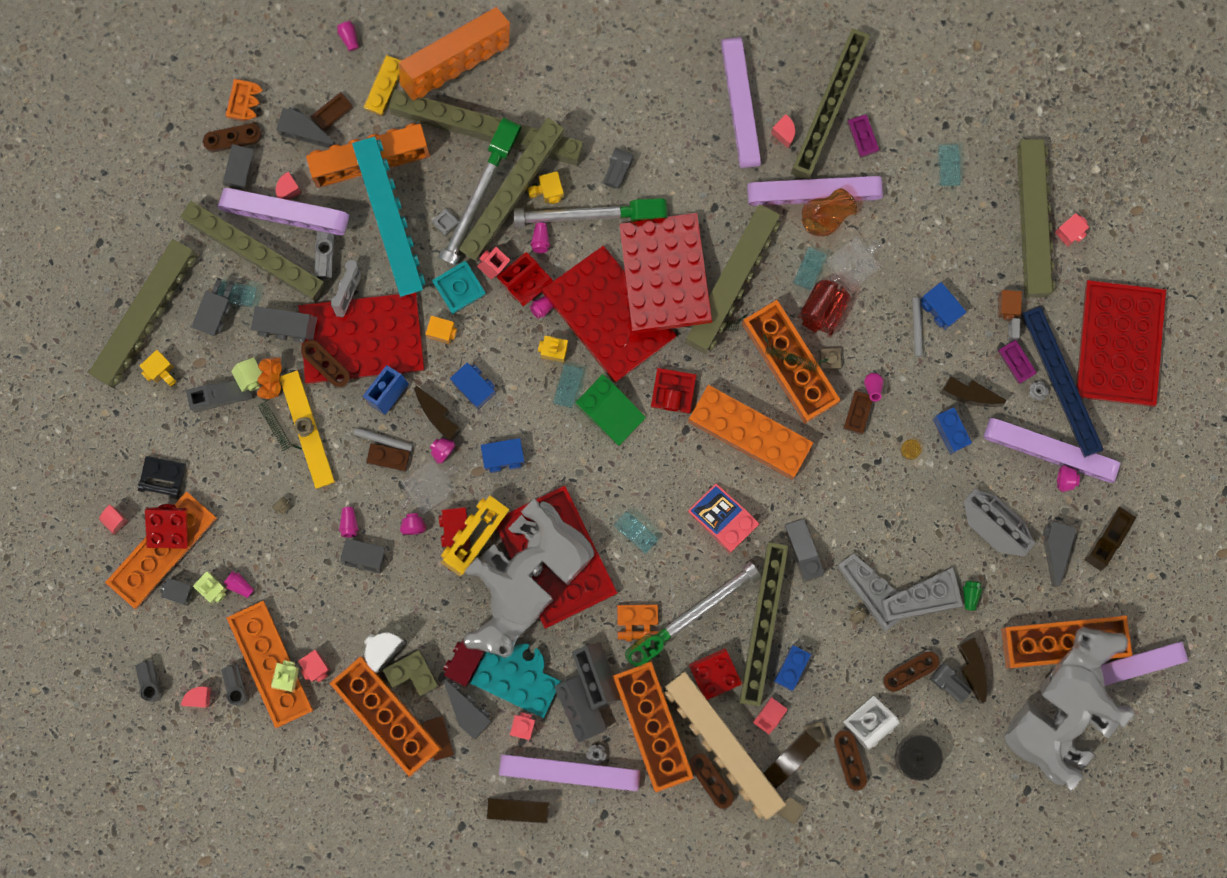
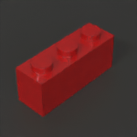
(452, 521)

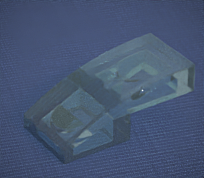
(949, 165)
(809, 268)
(240, 294)
(568, 386)
(635, 532)

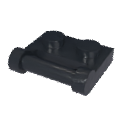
(162, 470)

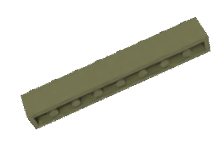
(830, 104)
(512, 189)
(1034, 218)
(253, 251)
(734, 276)
(143, 313)
(763, 624)

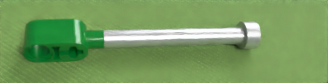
(499, 148)
(637, 211)
(748, 573)

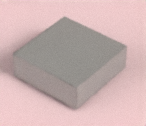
(445, 222)
(1014, 329)

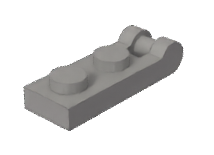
(346, 288)

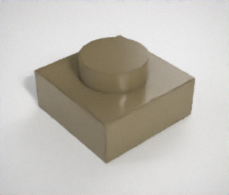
(833, 361)

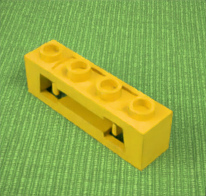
(493, 508)

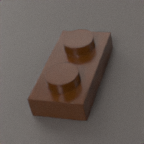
(858, 412)
(388, 457)

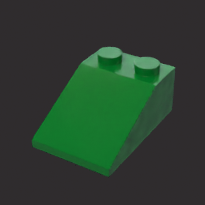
(610, 410)

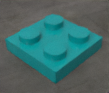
(459, 287)

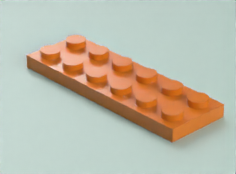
(149, 566)
(262, 651)

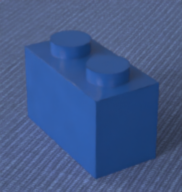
(942, 306)
(472, 385)
(385, 390)
(952, 431)
(502, 455)
(792, 668)

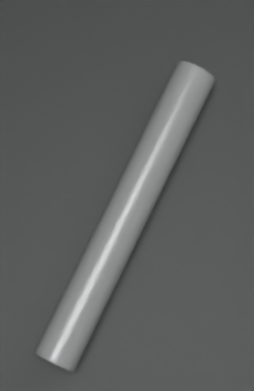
(917, 327)
(383, 439)

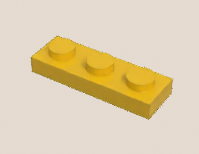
(383, 86)

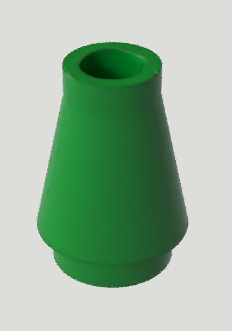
(972, 594)

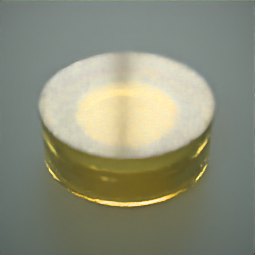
(910, 449)

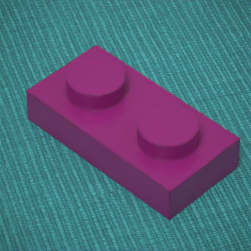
(863, 136)
(1017, 362)

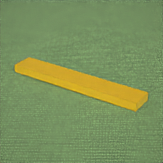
(311, 444)

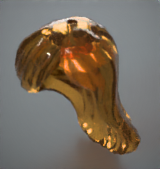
(825, 215)

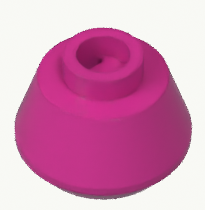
(442, 449)
(1067, 479)
(412, 525)

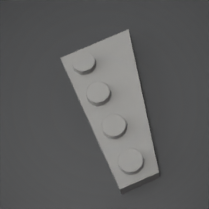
(868, 587)
(928, 597)

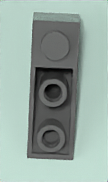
(215, 396)
(467, 714)

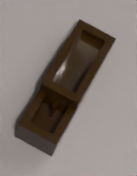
(971, 394)
(437, 414)
(1110, 539)
(974, 669)
(790, 759)
(518, 810)

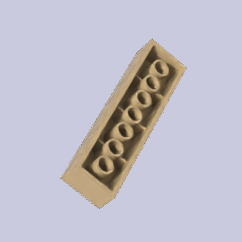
(725, 747)

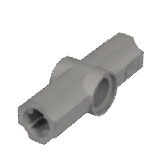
(324, 261)

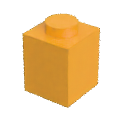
(441, 330)

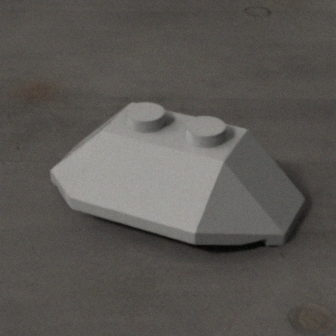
(997, 523)

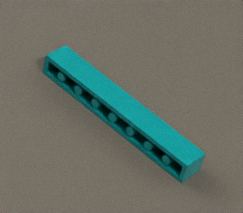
(387, 215)

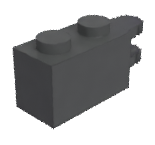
(212, 310)

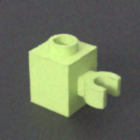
(246, 375)
(210, 588)
(285, 676)

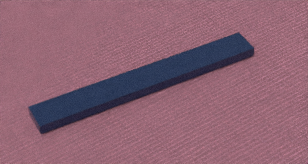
(1062, 382)

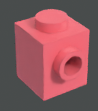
(1073, 229)
(492, 262)
(314, 667)
(523, 726)

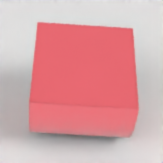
(784, 131)
(286, 187)
(112, 519)
(197, 697)
(770, 715)

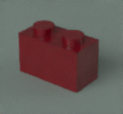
(463, 663)

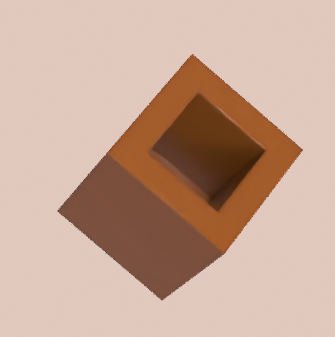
(1009, 304)

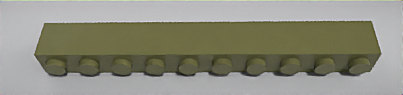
(474, 124)

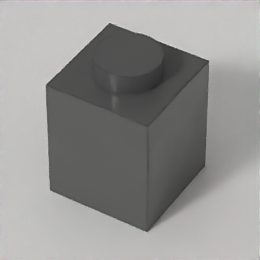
(176, 591)

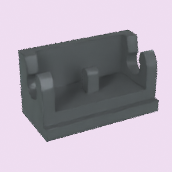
(237, 167)
(362, 556)

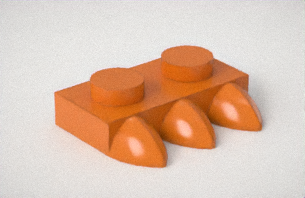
(242, 99)
(270, 377)

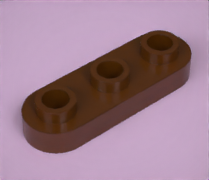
(241, 138)
(321, 356)
(917, 665)
(856, 767)
(718, 787)

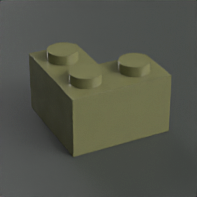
(412, 668)

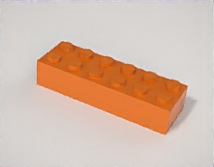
(454, 53)
(341, 164)
(807, 390)
(750, 432)
(1052, 641)
(386, 716)
(653, 727)

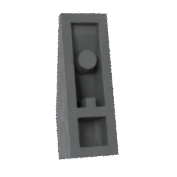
(298, 127)
(1057, 548)
(804, 550)

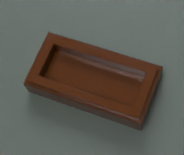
(332, 112)
(437, 729)

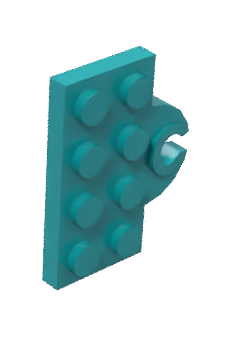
(517, 679)

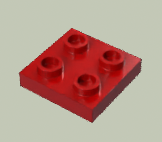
(673, 390)
(166, 527)
(715, 674)

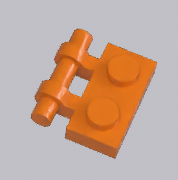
(636, 616)

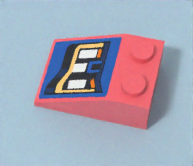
(723, 518)

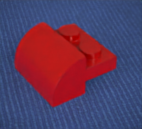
(524, 279)

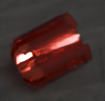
(825, 307)

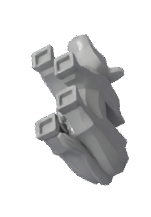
(515, 596)
(1080, 694)

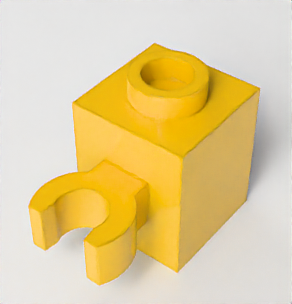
(549, 187)
(553, 349)
(157, 368)

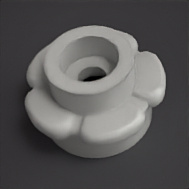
(1033, 391)
(591, 754)

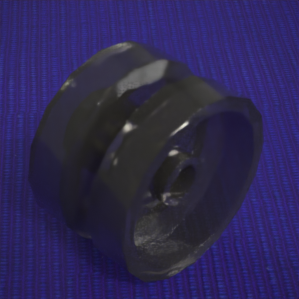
(930, 758)

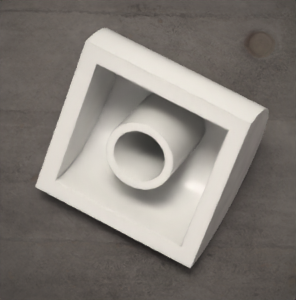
(381, 650)
(871, 723)

